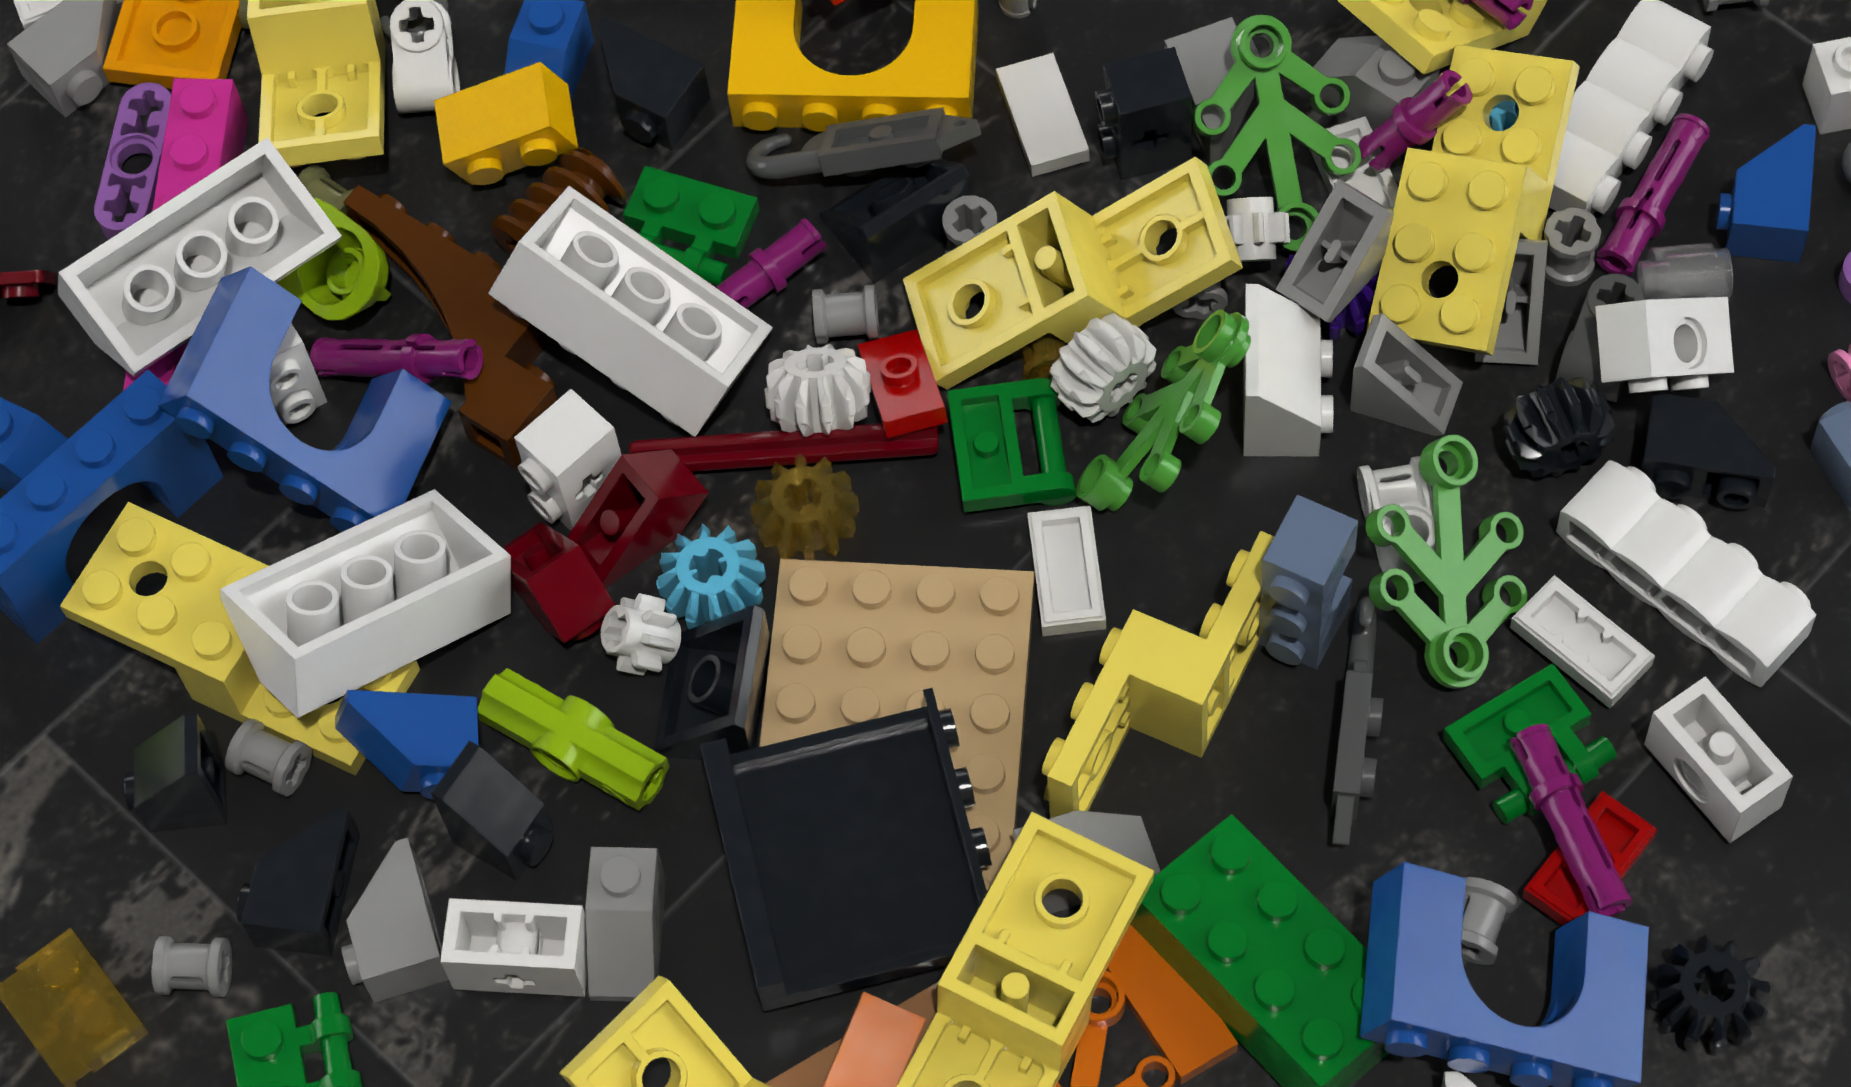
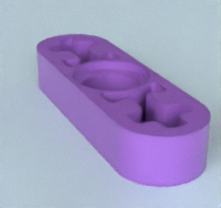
(127, 140)

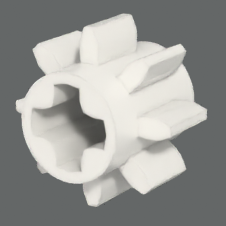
(1256, 227)
(641, 634)

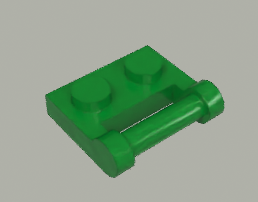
(990, 451)

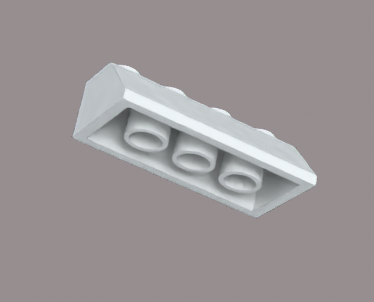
(155, 278)
(629, 310)
(368, 601)

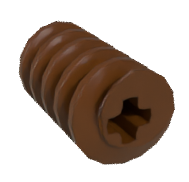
(578, 170)

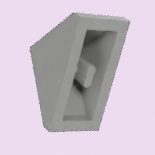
(1338, 252)
(1522, 311)
(1402, 381)

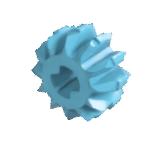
(710, 577)

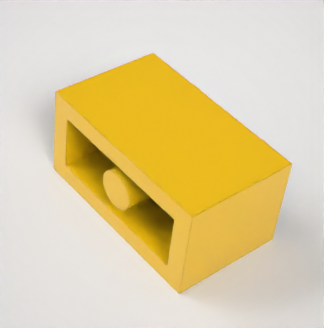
(506, 124)

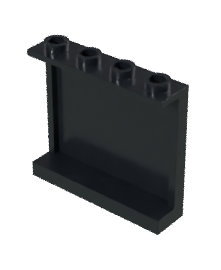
(850, 852)

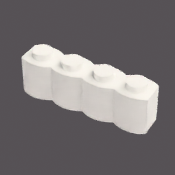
(1624, 99)
(1684, 572)

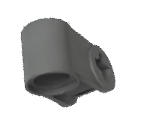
(1582, 348)

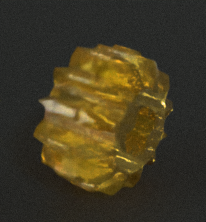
(805, 508)

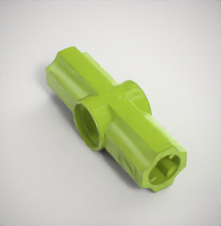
(572, 739)

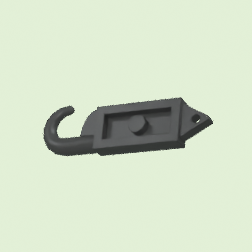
(865, 145)
(1359, 719)

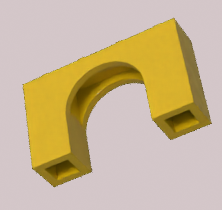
(780, 87)

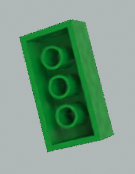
(1263, 958)

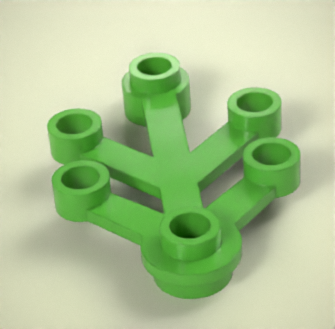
(1275, 118)
(1166, 412)
(1448, 570)

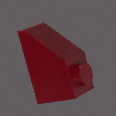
(637, 512)
(557, 583)

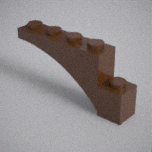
(457, 285)

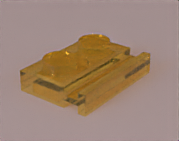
(70, 1009)

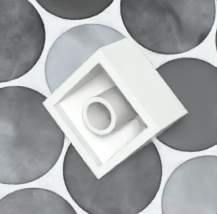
(1284, 378)

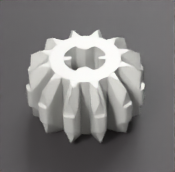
(1103, 367)
(817, 390)

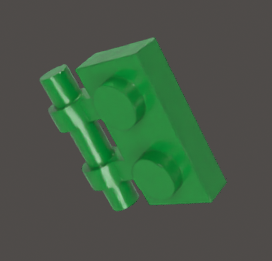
(693, 215)
(1484, 735)
(272, 1047)

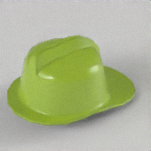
(344, 276)

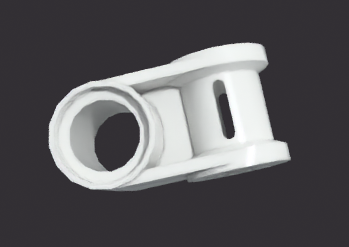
(424, 68)
(1404, 488)

